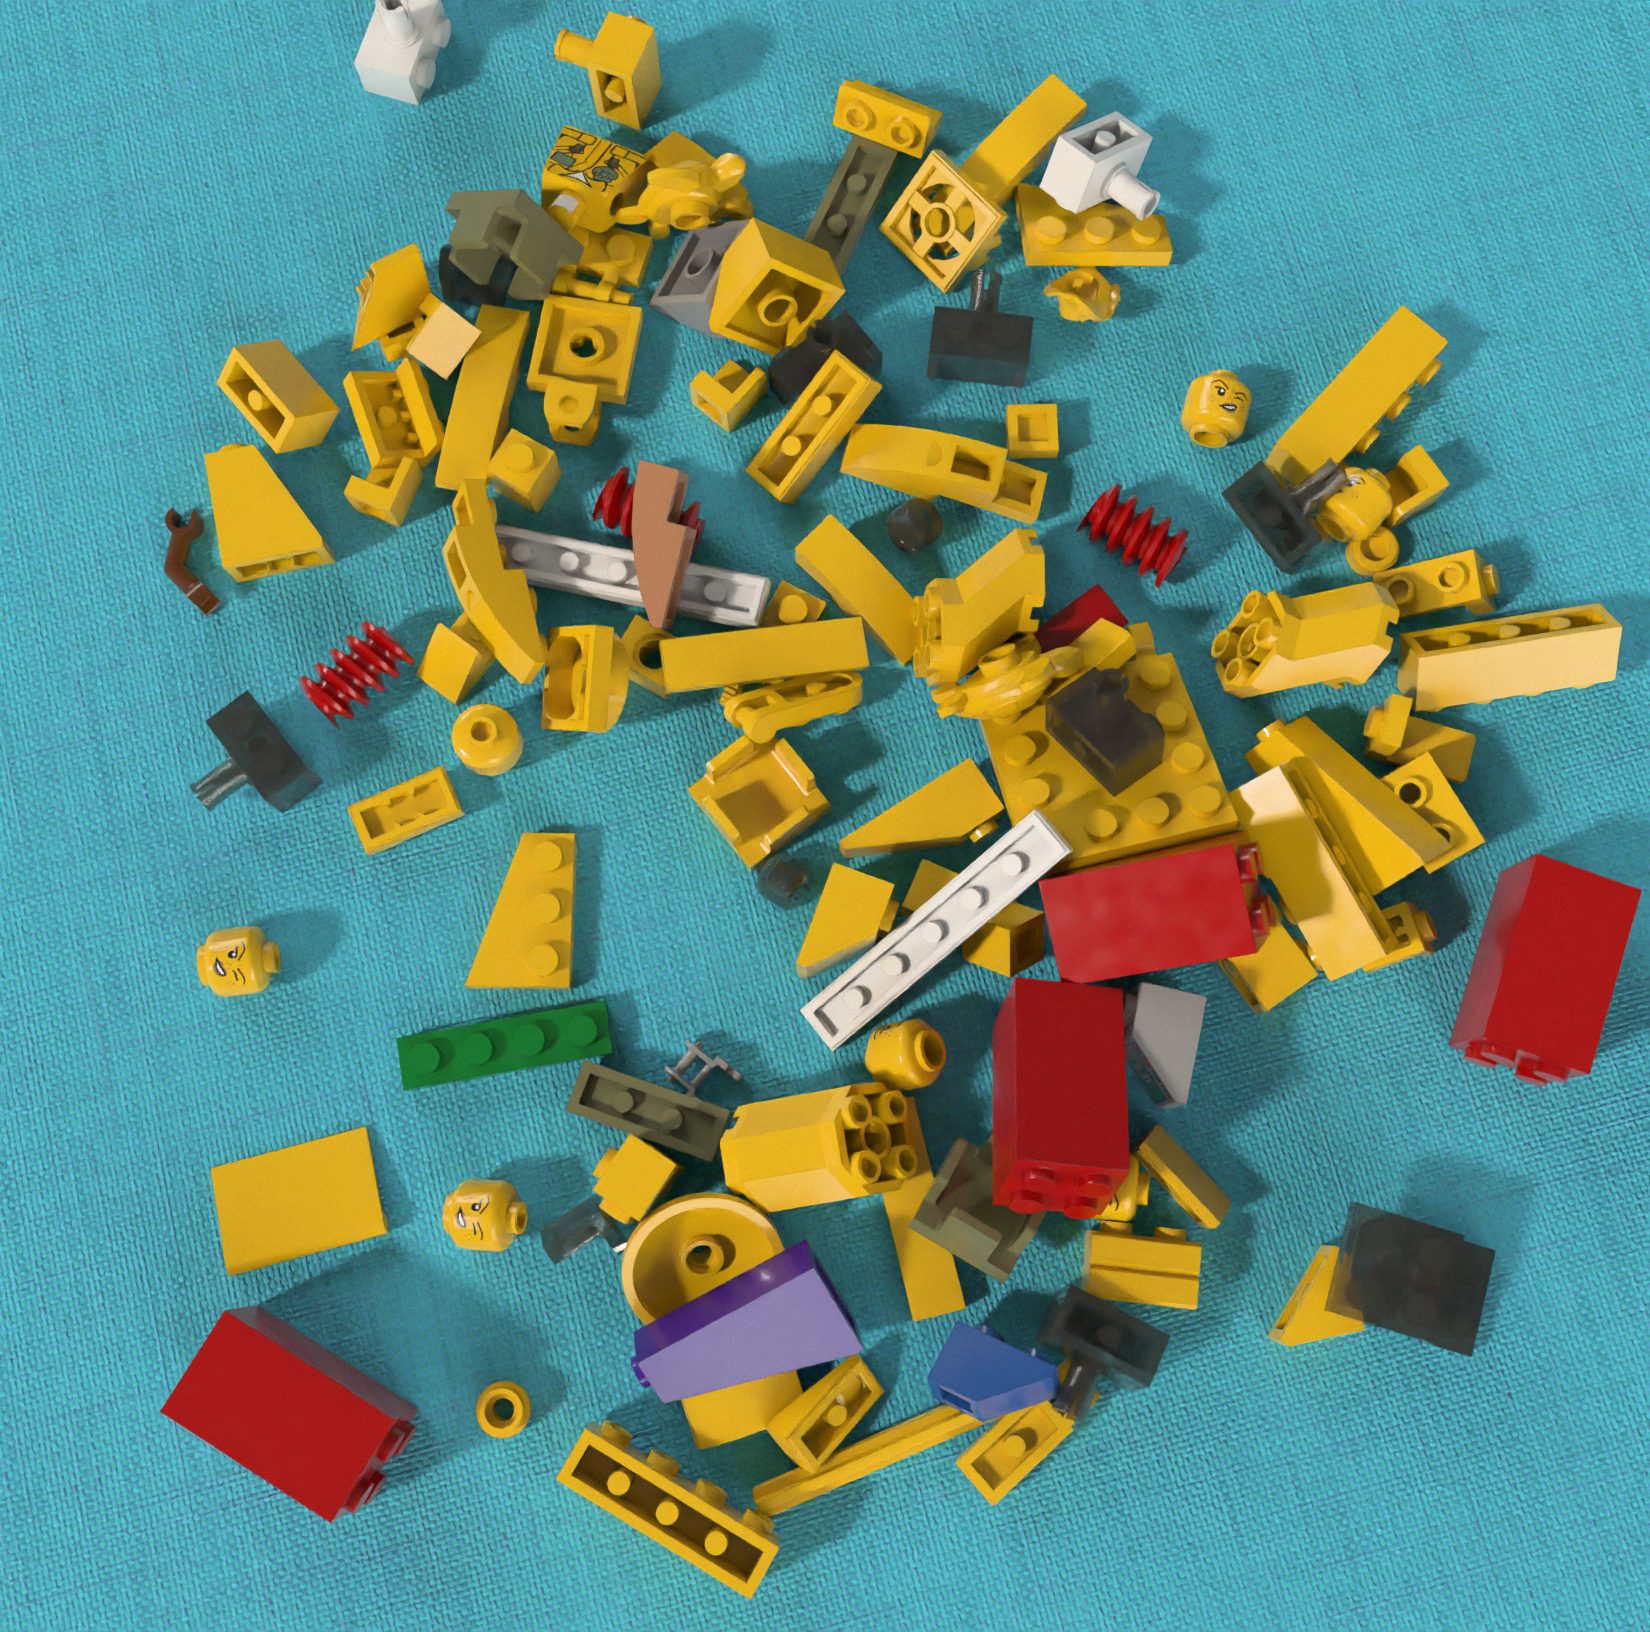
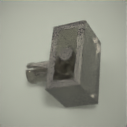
(980, 342)
(796, 367)
(1284, 514)
(1105, 729)
(256, 755)
(1098, 1345)

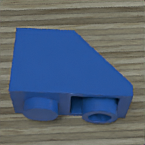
(989, 1376)

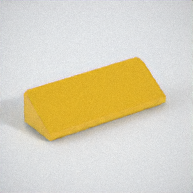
(813, 428)

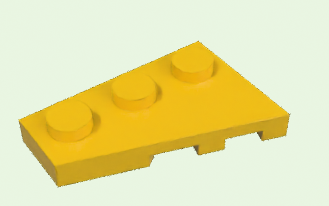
(1092, 237)
(533, 919)

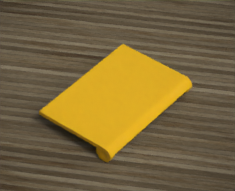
(298, 1201)

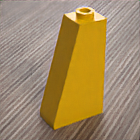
(1371, 821)

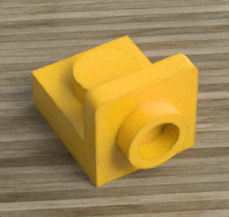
(1413, 931)

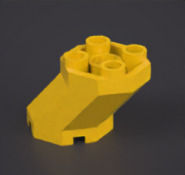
(979, 608)
(1305, 639)
(819, 1147)

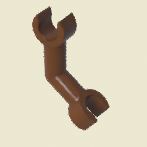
(176, 560)

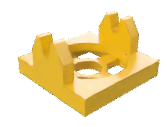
(989, 216)

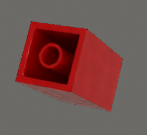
(1158, 909)
(1545, 970)
(1059, 1098)
(291, 1412)

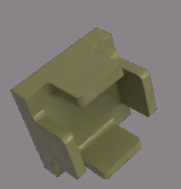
(514, 229)
(962, 1216)

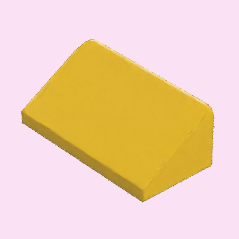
(1103, 647)
(1181, 1177)

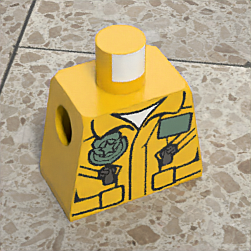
(590, 180)

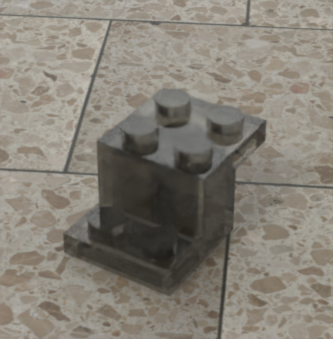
(1410, 1279)

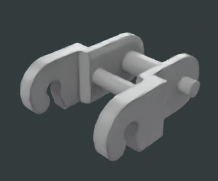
(688, 1059)

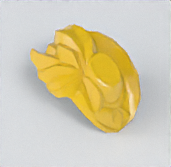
(1084, 295)

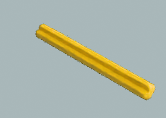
(862, 1458)

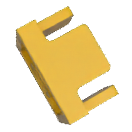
(759, 797)

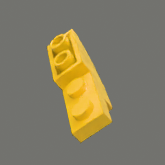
(944, 464)
(493, 597)

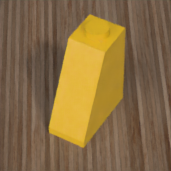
(257, 518)

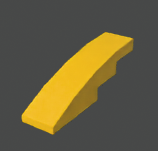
(1011, 152)
(483, 396)

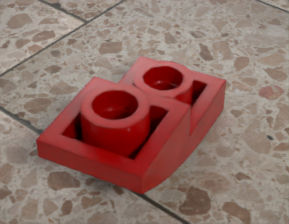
(1077, 618)

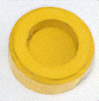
(1374, 553)

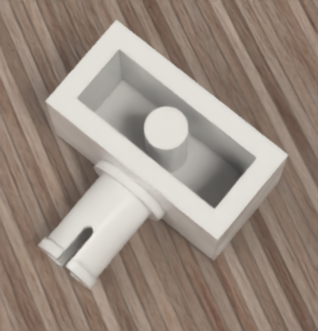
(402, 48)
(1101, 164)

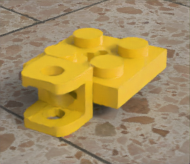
(580, 384)

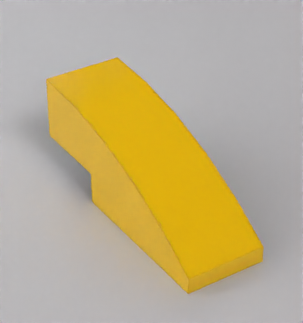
(861, 587)

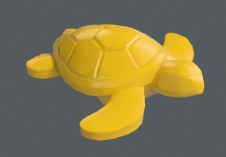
(689, 195)
(1007, 680)

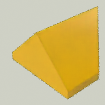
(390, 295)

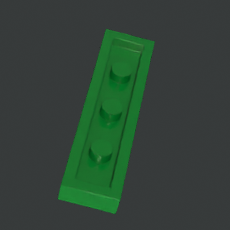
(505, 1046)

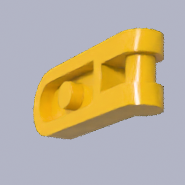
(793, 703)

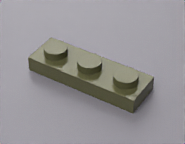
(851, 199)
(649, 1111)

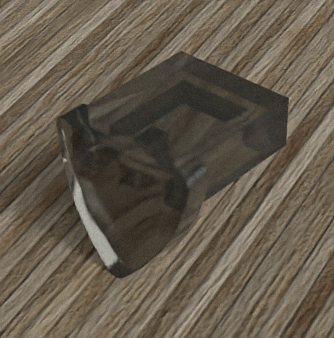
(460, 287)
(579, 1228)

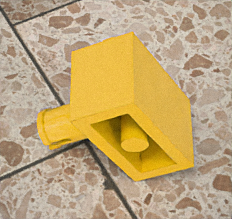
(620, 67)

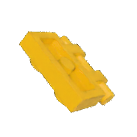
(612, 256)

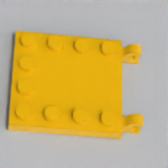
(1163, 809)

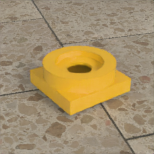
(584, 679)

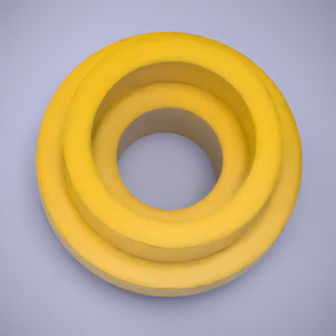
(487, 1415)

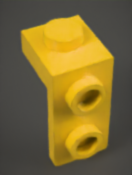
(1442, 584)
(1399, 737)

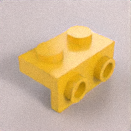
(886, 117)
(395, 415)

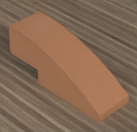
(660, 543)

